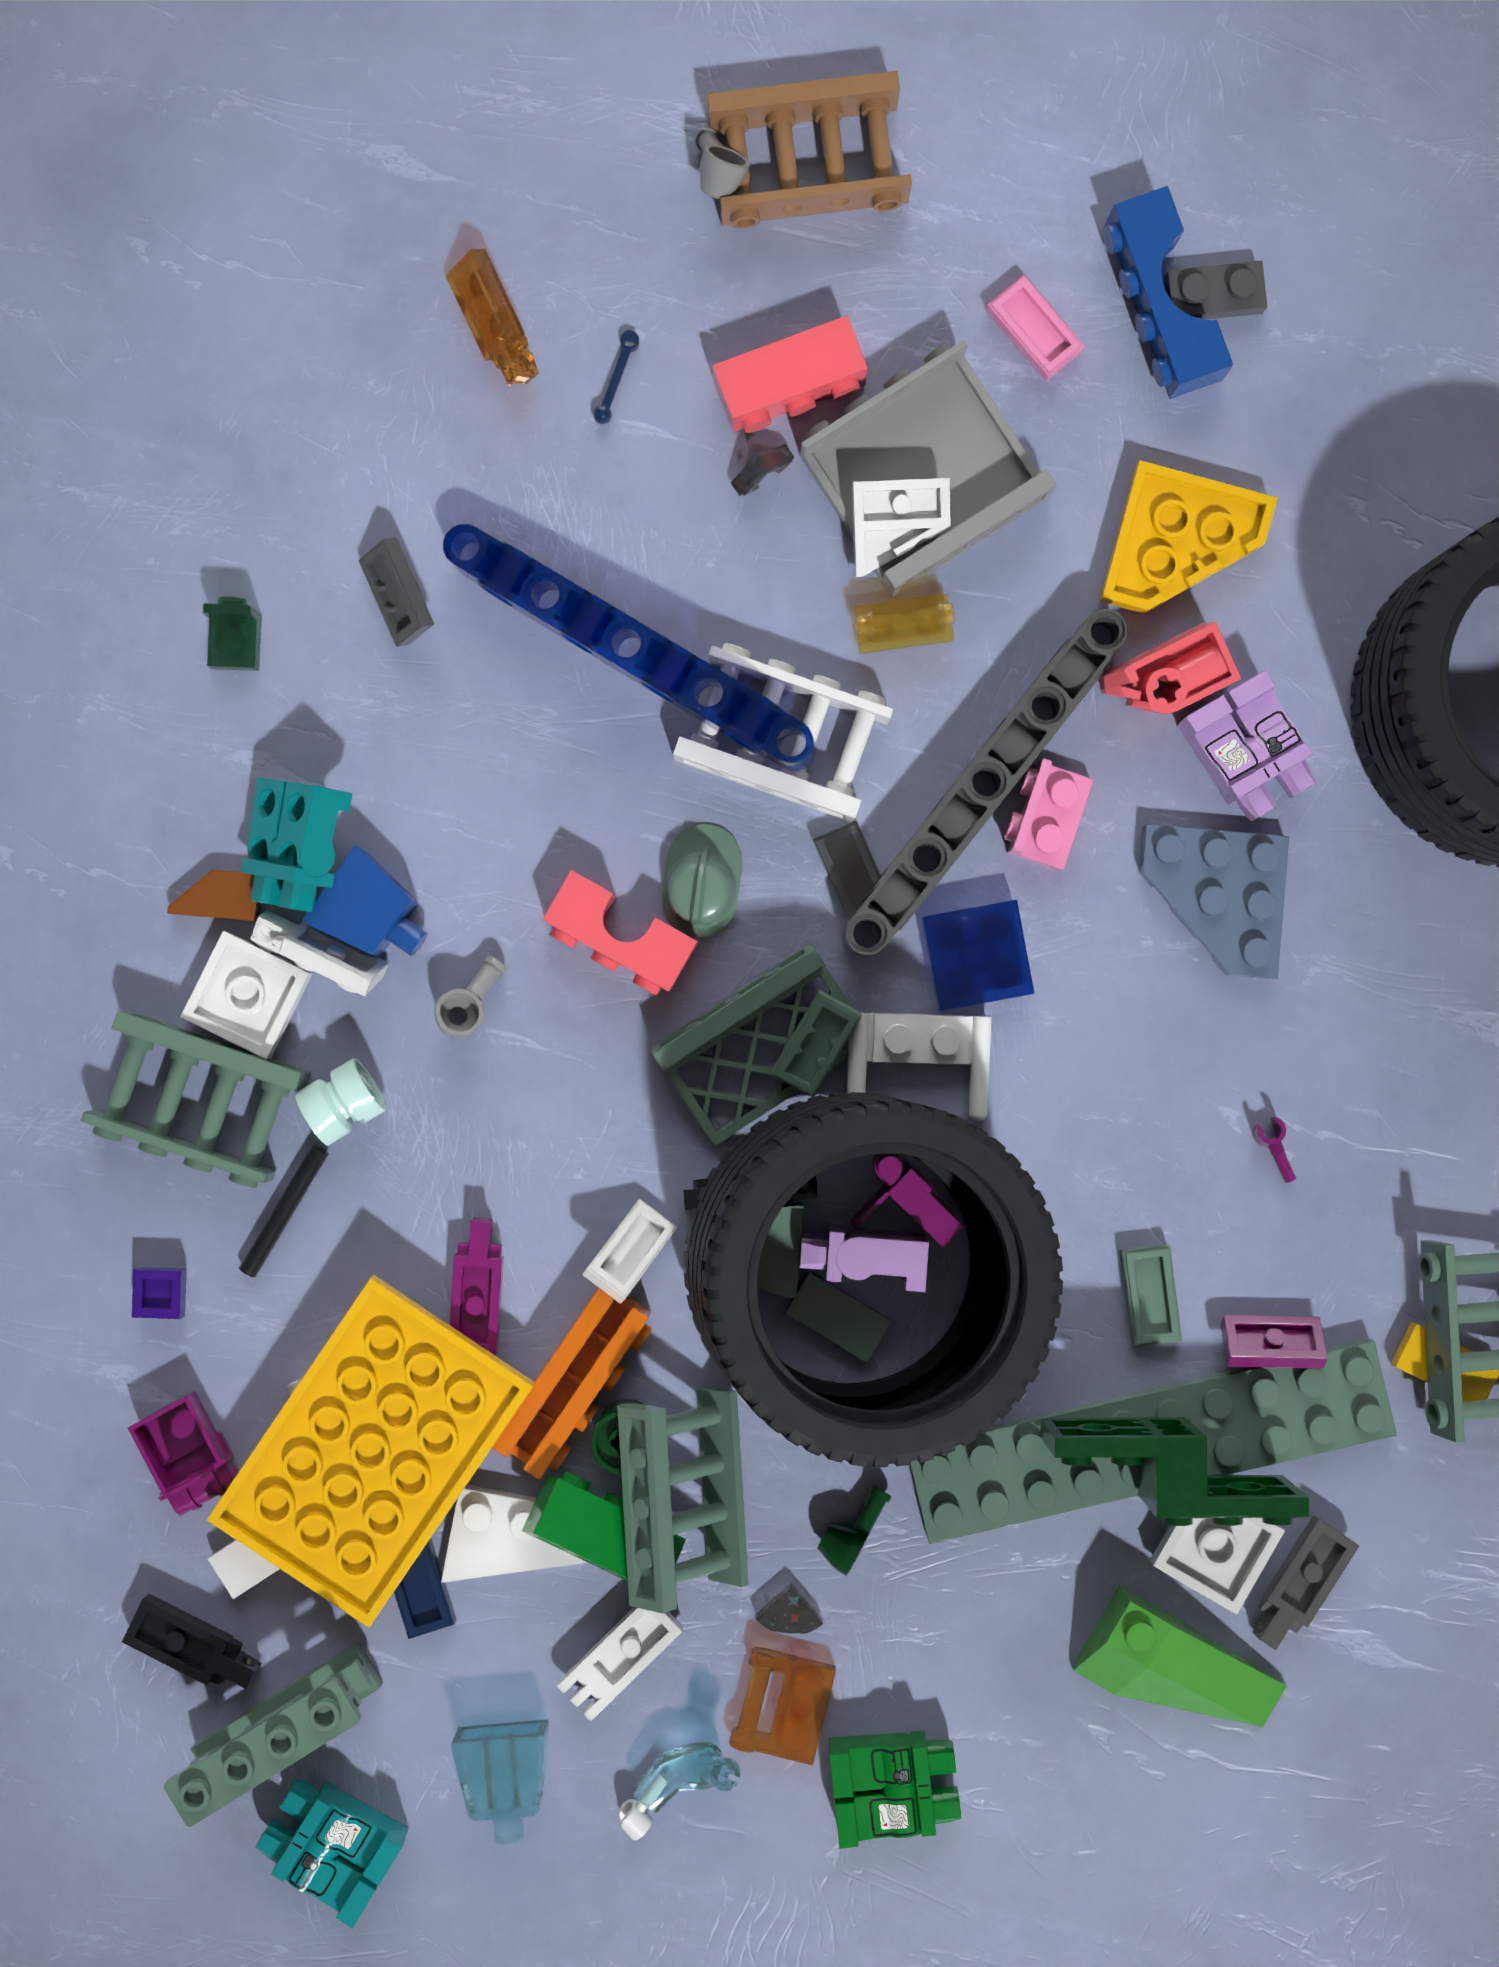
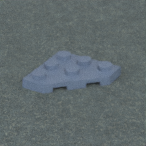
(1223, 891)

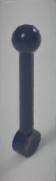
(629, 343)

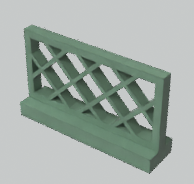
(728, 1018)

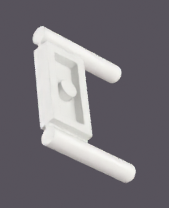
(924, 1040)

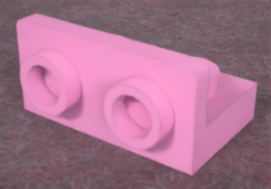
(1049, 814)

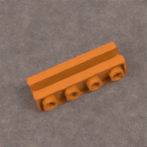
(571, 1380)

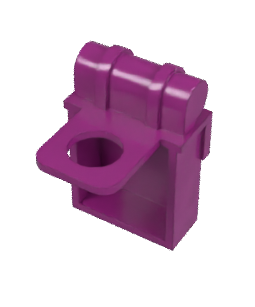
(913, 1194)
(185, 1454)

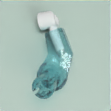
(681, 1768)

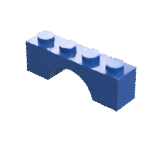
(1185, 348)

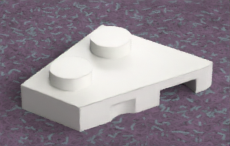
(895, 518)

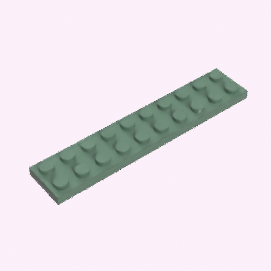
(1246, 1413)

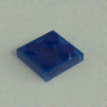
(977, 955)

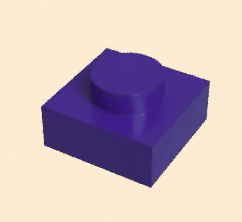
(159, 1293)

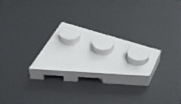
(490, 1539)

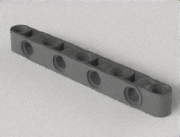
(1004, 758)

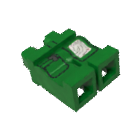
(886, 1786)

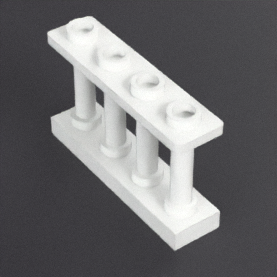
(747, 766)

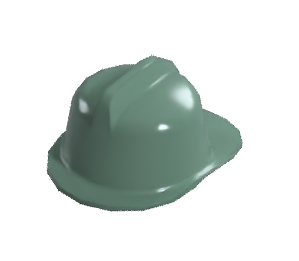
(702, 880)

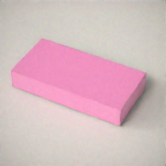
(1034, 328)

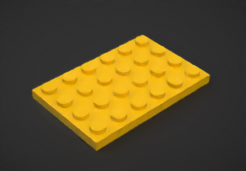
(371, 1451)

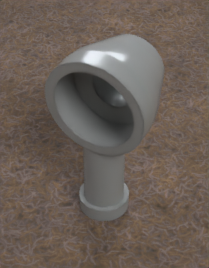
(720, 167)
(468, 1001)

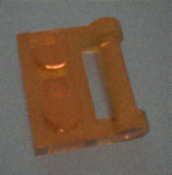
(798, 1710)

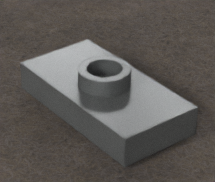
(396, 592)

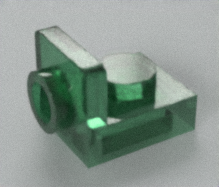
(233, 635)

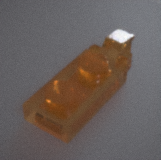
(492, 317)

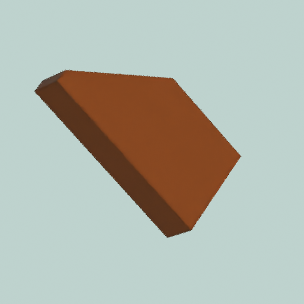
(219, 896)

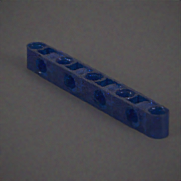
(601, 629)

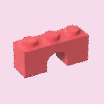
(581, 915)

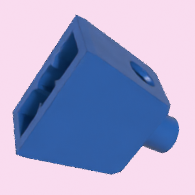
(367, 908)

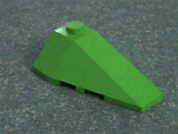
(1162, 1661)

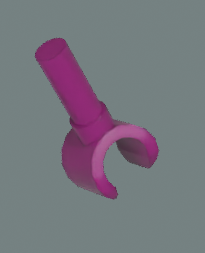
(1276, 1147)

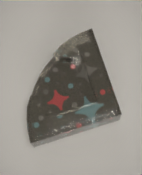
(761, 465)
(789, 1613)

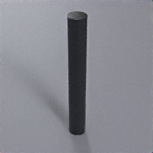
(283, 1211)

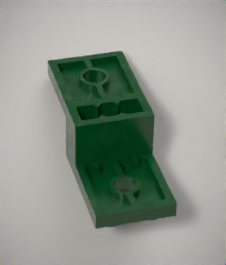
(1174, 1470)

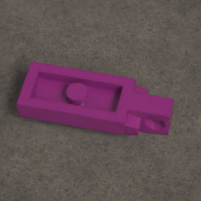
(478, 1286)

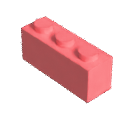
(790, 375)

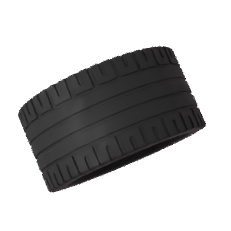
(1406, 706)
(982, 1356)

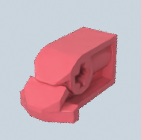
(1189, 663)

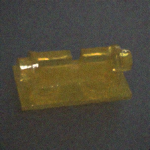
(904, 623)

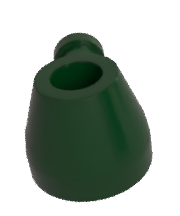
(844, 1541)

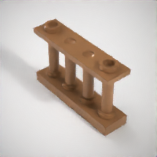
(826, 104)

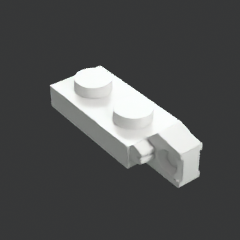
(319, 952)

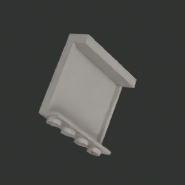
(928, 428)

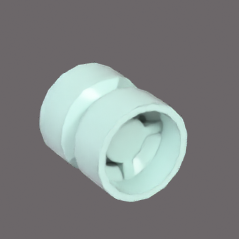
(337, 1103)

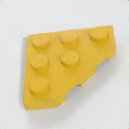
(1179, 534)

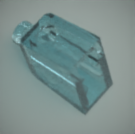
(502, 1773)

